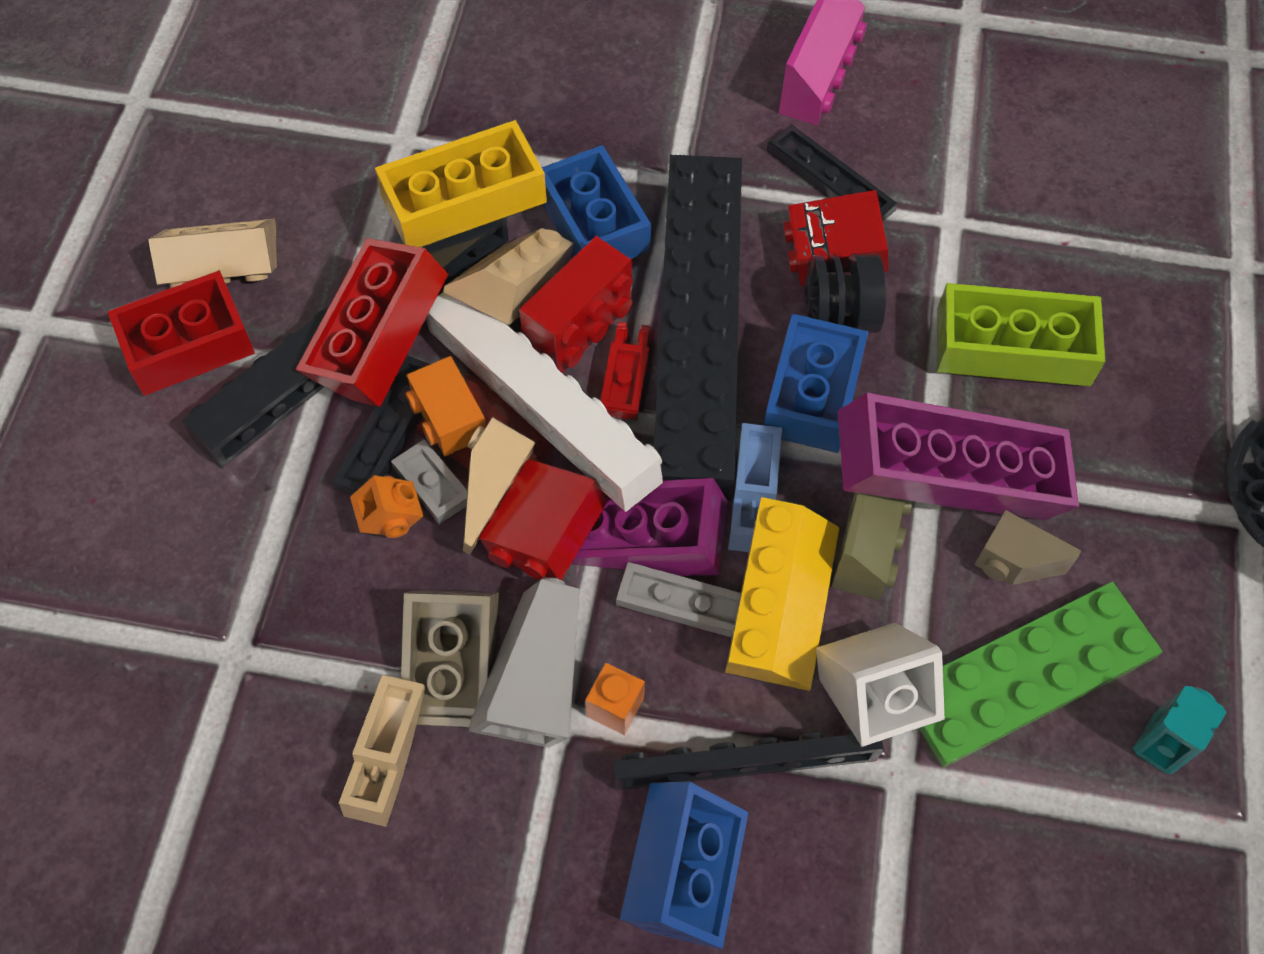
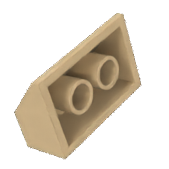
(232, 248)
(512, 274)

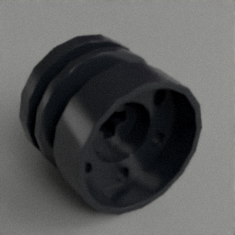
(851, 293)

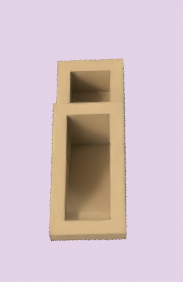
(382, 751)

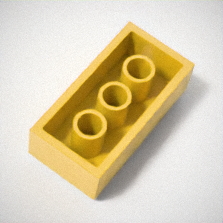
(462, 184)

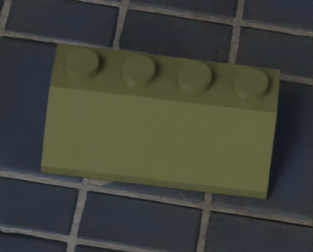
(869, 545)

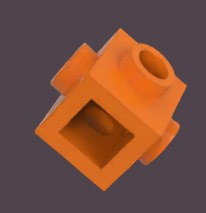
(386, 506)

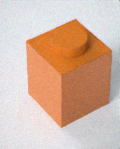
(615, 698)

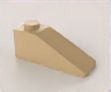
(494, 464)

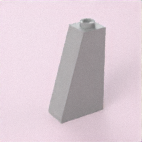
(534, 671)

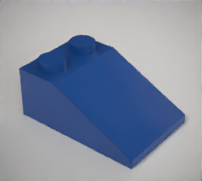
(815, 381)

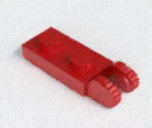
(625, 374)

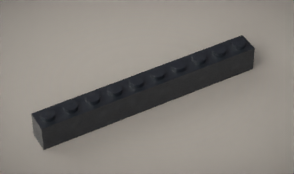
(272, 386)

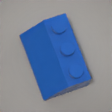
(685, 864)

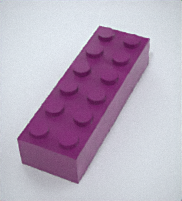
(955, 458)

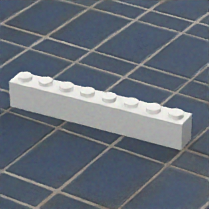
(549, 401)

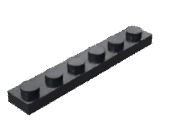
(729, 761)

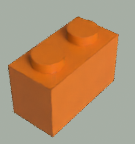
(445, 404)

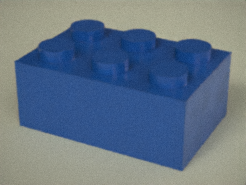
(593, 200)

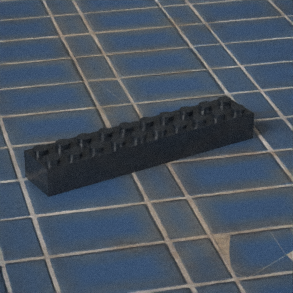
(700, 321)

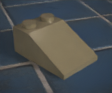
(450, 650)

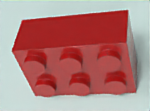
(579, 304)
(180, 333)

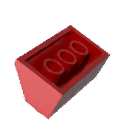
(373, 320)

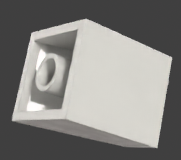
(883, 681)

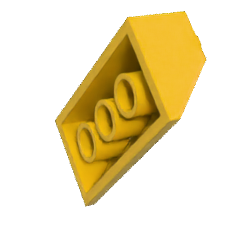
(783, 595)

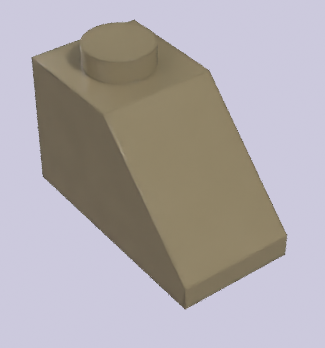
(1024, 552)

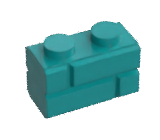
(1180, 729)

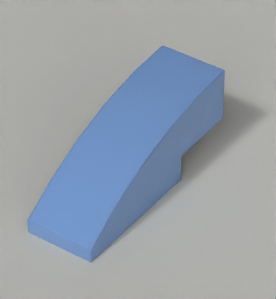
(754, 479)

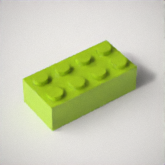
(1020, 334)

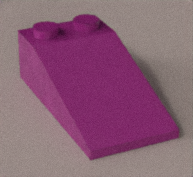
(669, 530)

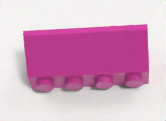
(820, 59)

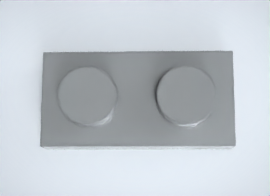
(433, 481)

